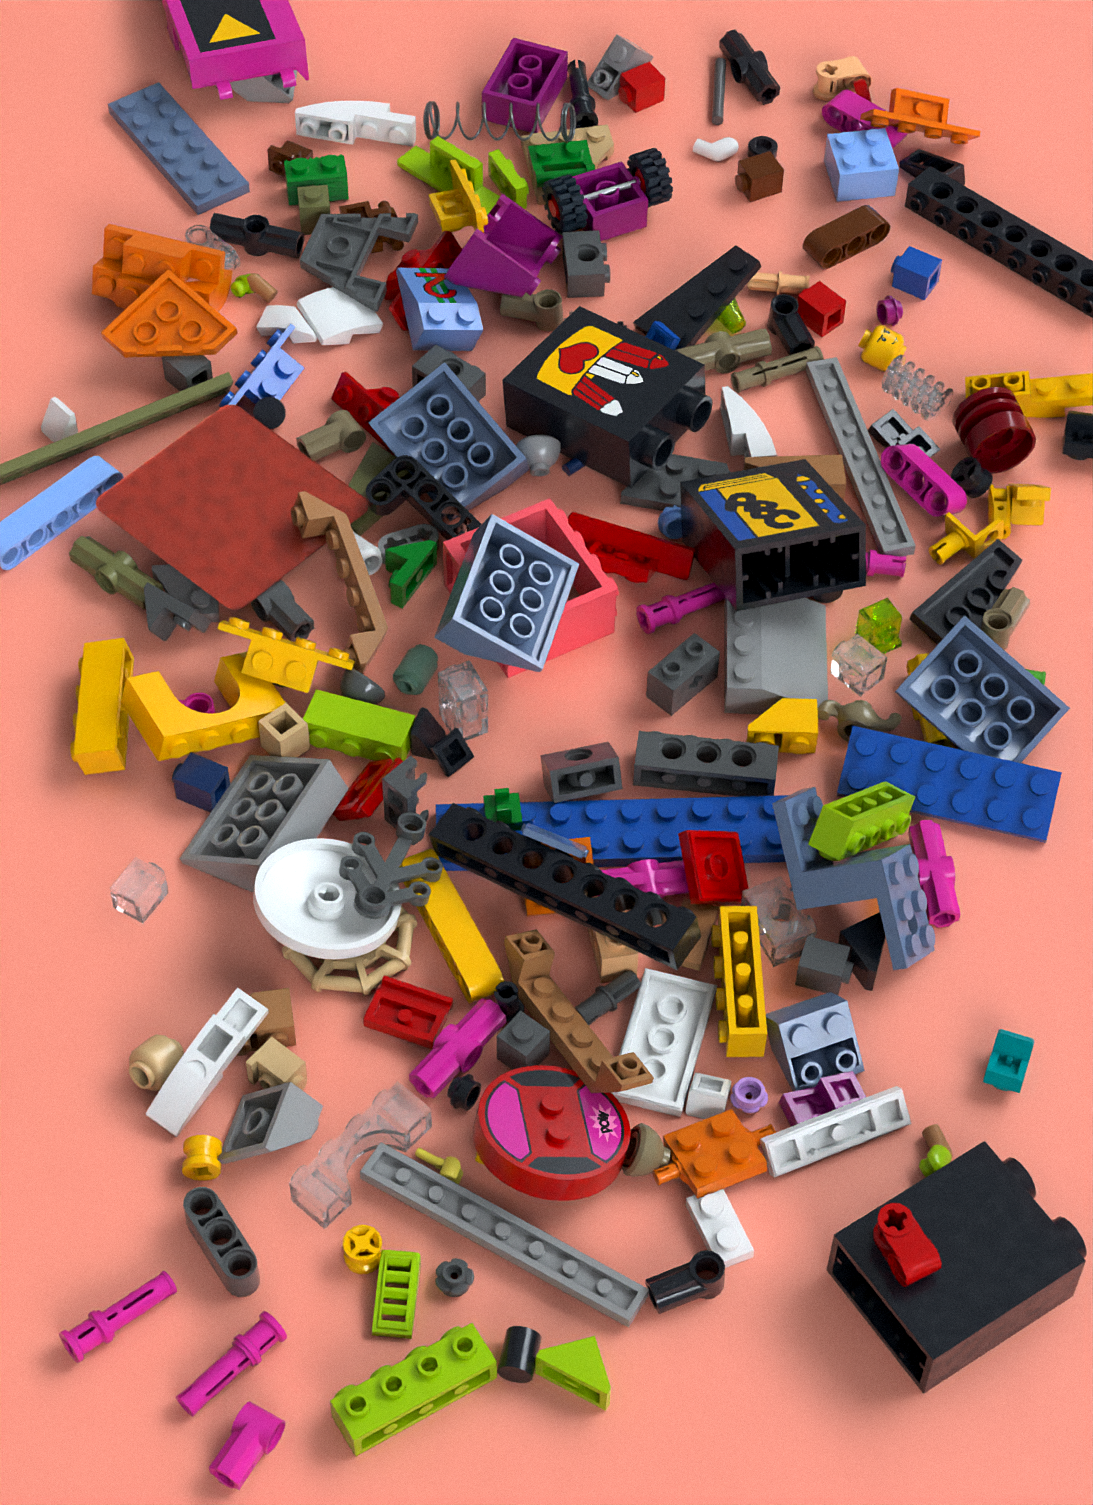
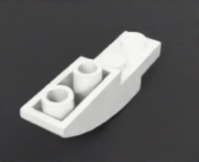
(351, 119)
(205, 1061)

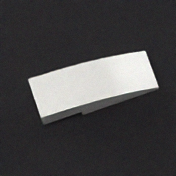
(743, 427)

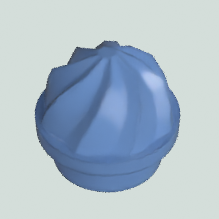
(670, 522)

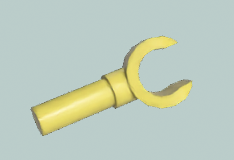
(449, 1167)

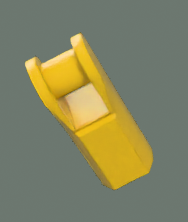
(1000, 507)

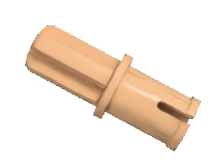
(778, 283)

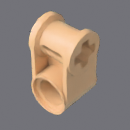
(839, 77)

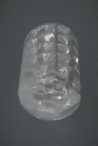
(915, 390)

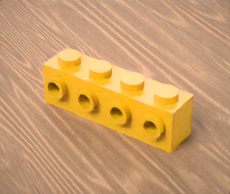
(101, 718)
(741, 982)

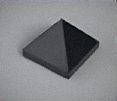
(452, 752)

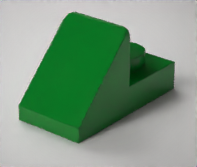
(409, 568)

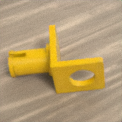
(961, 537)

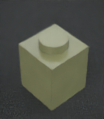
(312, 203)

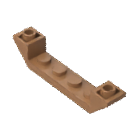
(319, 518)
(530, 966)

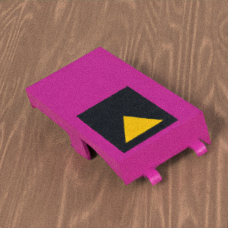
(236, 41)

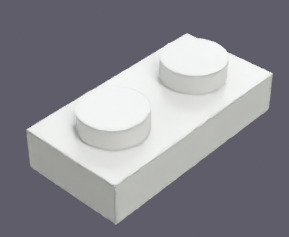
(720, 1227)

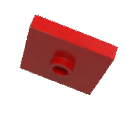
(713, 866)

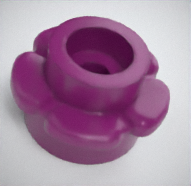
(889, 311)

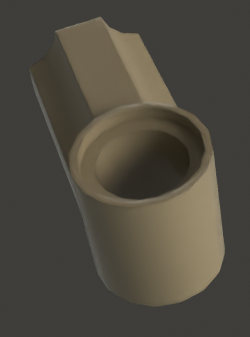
(543, 308)
(338, 433)
(1005, 615)

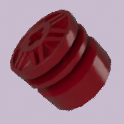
(994, 429)

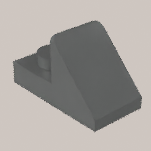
(167, 612)

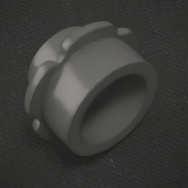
(450, 1286)

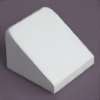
(58, 421)
(707, 1096)

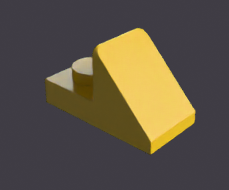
(1028, 503)

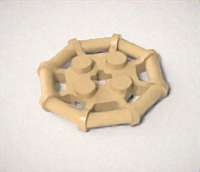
(397, 959)

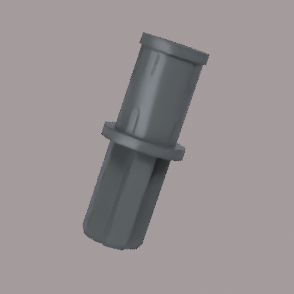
(608, 997)

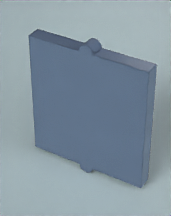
(554, 840)

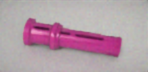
(672, 608)
(102, 1326)
(245, 1351)

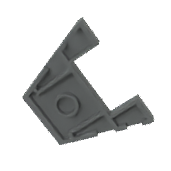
(341, 249)

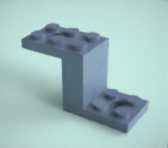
(879, 873)

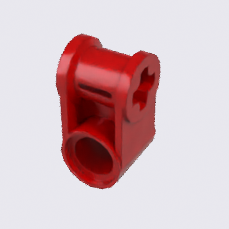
(907, 1250)

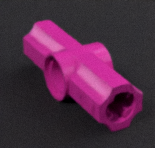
(935, 873)
(651, 876)
(457, 1048)

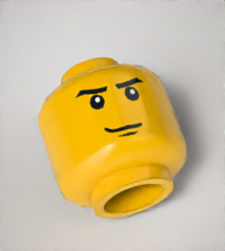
(881, 347)

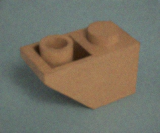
(277, 1023)

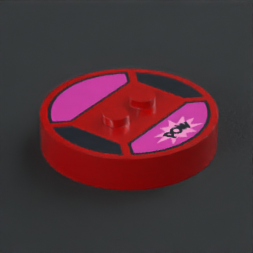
(550, 1133)

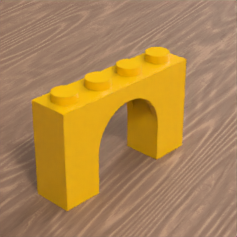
(177, 730)

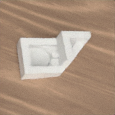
(280, 318)

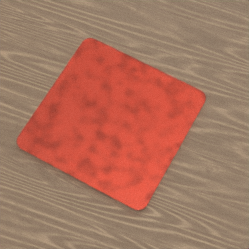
(223, 505)

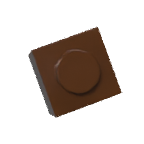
(759, 176)

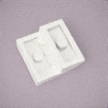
(337, 316)

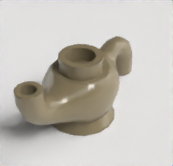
(856, 714)

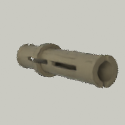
(765, 373)

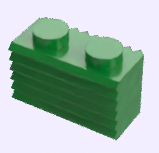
(326, 170)

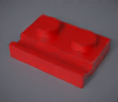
(366, 791)
(408, 1012)

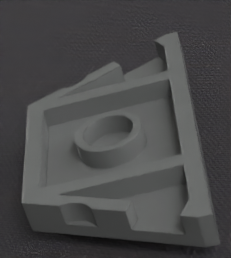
(662, 487)

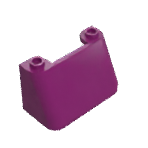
(507, 253)

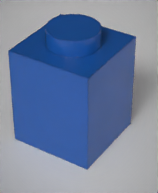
(916, 272)

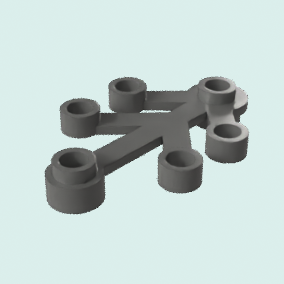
(373, 899)

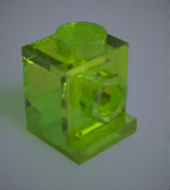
(880, 625)

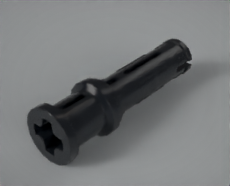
(581, 99)

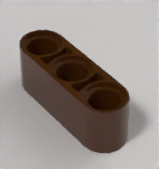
(846, 236)

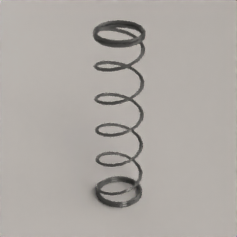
(436, 122)

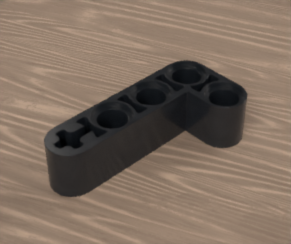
(412, 490)

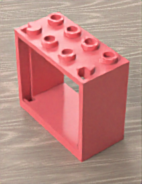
(584, 617)

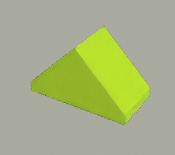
(577, 1369)

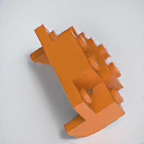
(137, 259)

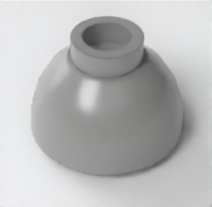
(540, 452)

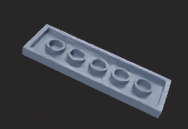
(178, 148)

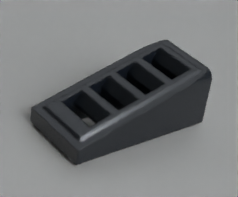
(948, 167)

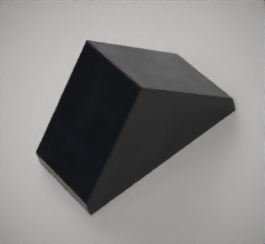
(866, 946)

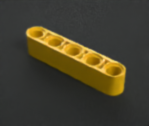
(457, 935)

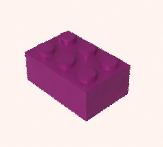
(524, 77)

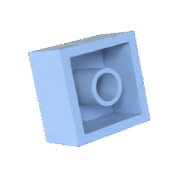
(861, 164)

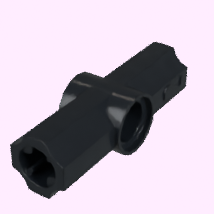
(749, 67)
(257, 235)

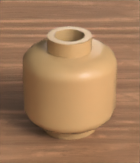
(154, 1061)

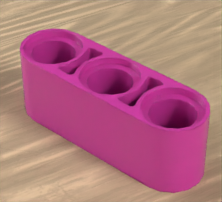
(845, 112)
(936, 484)

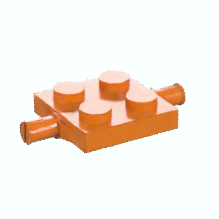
(713, 1154)

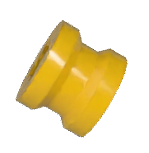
(202, 1157)
(362, 1239)

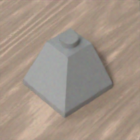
(270, 1122)

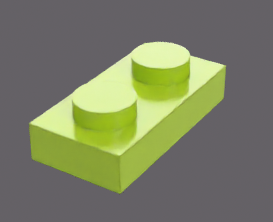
(506, 178)

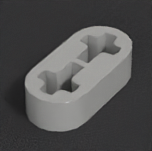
(408, 536)

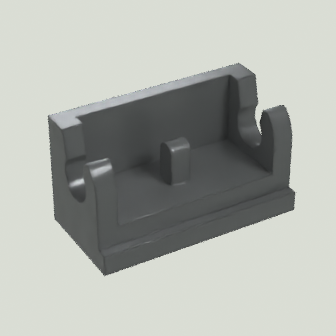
(401, 791)

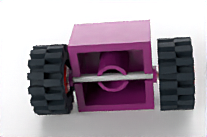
(609, 197)

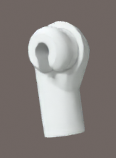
(718, 150)

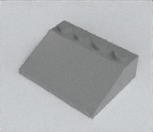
(774, 655)
(261, 811)

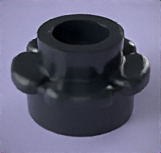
(464, 1092)

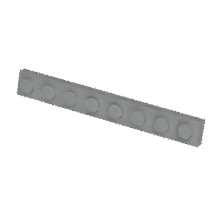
(860, 458)
(505, 1234)

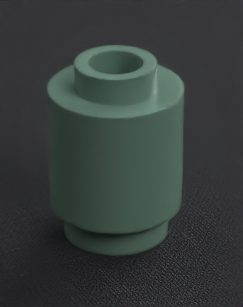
(416, 670)

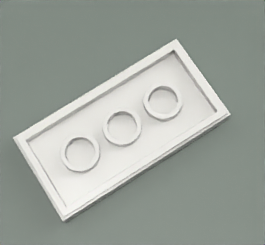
(667, 1038)

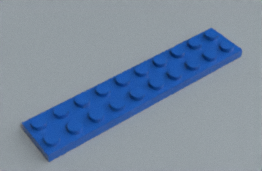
(649, 828)

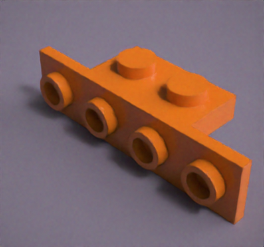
(921, 113)

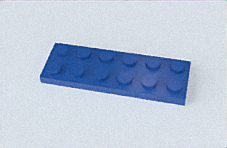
(954, 783)

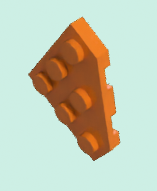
(169, 322)

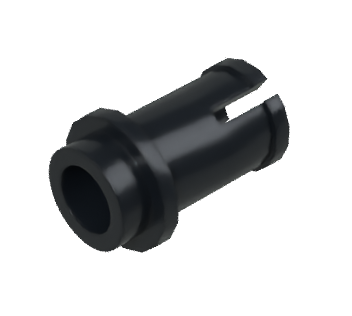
(508, 999)

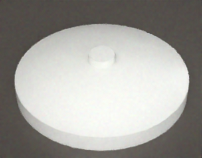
(312, 906)

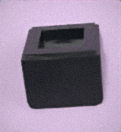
(425, 734)

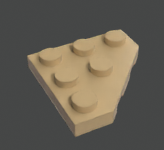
(598, 140)

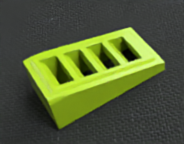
(398, 1268)

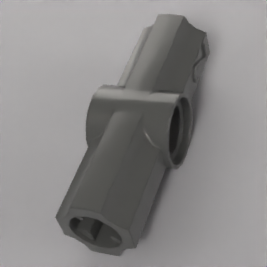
(281, 609)

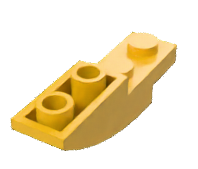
(1039, 396)

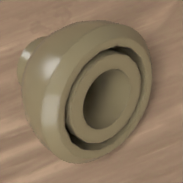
(644, 1152)

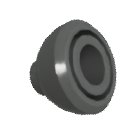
(361, 688)

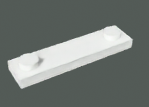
(835, 1131)

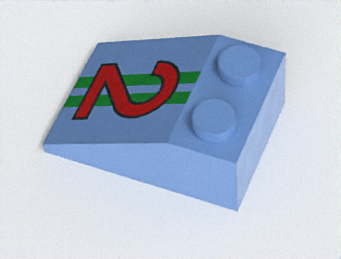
(438, 310)

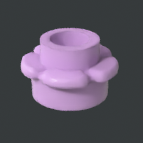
(752, 1087)

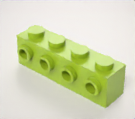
(861, 821)
(413, 1388)

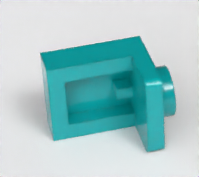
(1009, 1061)

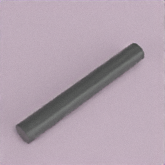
(718, 91)

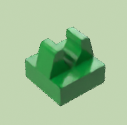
(504, 808)

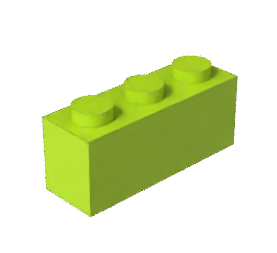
(358, 727)

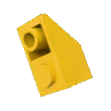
(788, 724)

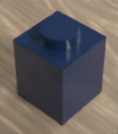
(200, 781)

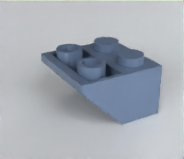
(814, 1040)

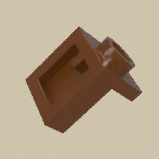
(288, 151)

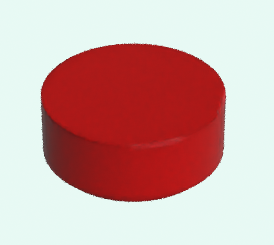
(861, 89)

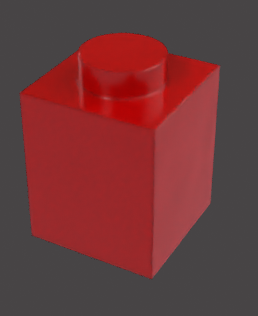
(642, 87)
(821, 308)

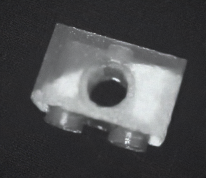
(463, 700)
(779, 939)

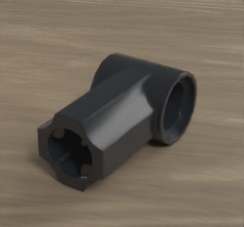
(788, 325)
(684, 1285)

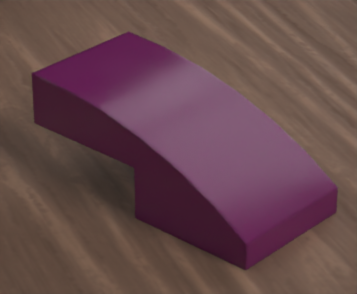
(828, 1095)

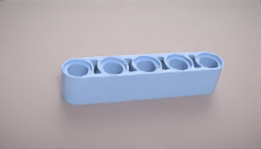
(54, 510)

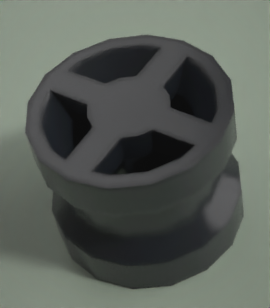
(972, 477)

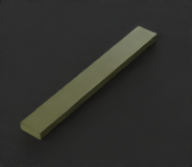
(115, 428)

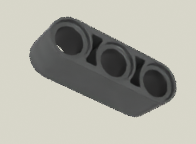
(226, 1257)

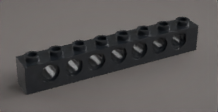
(1003, 237)
(456, 842)

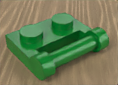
(559, 159)

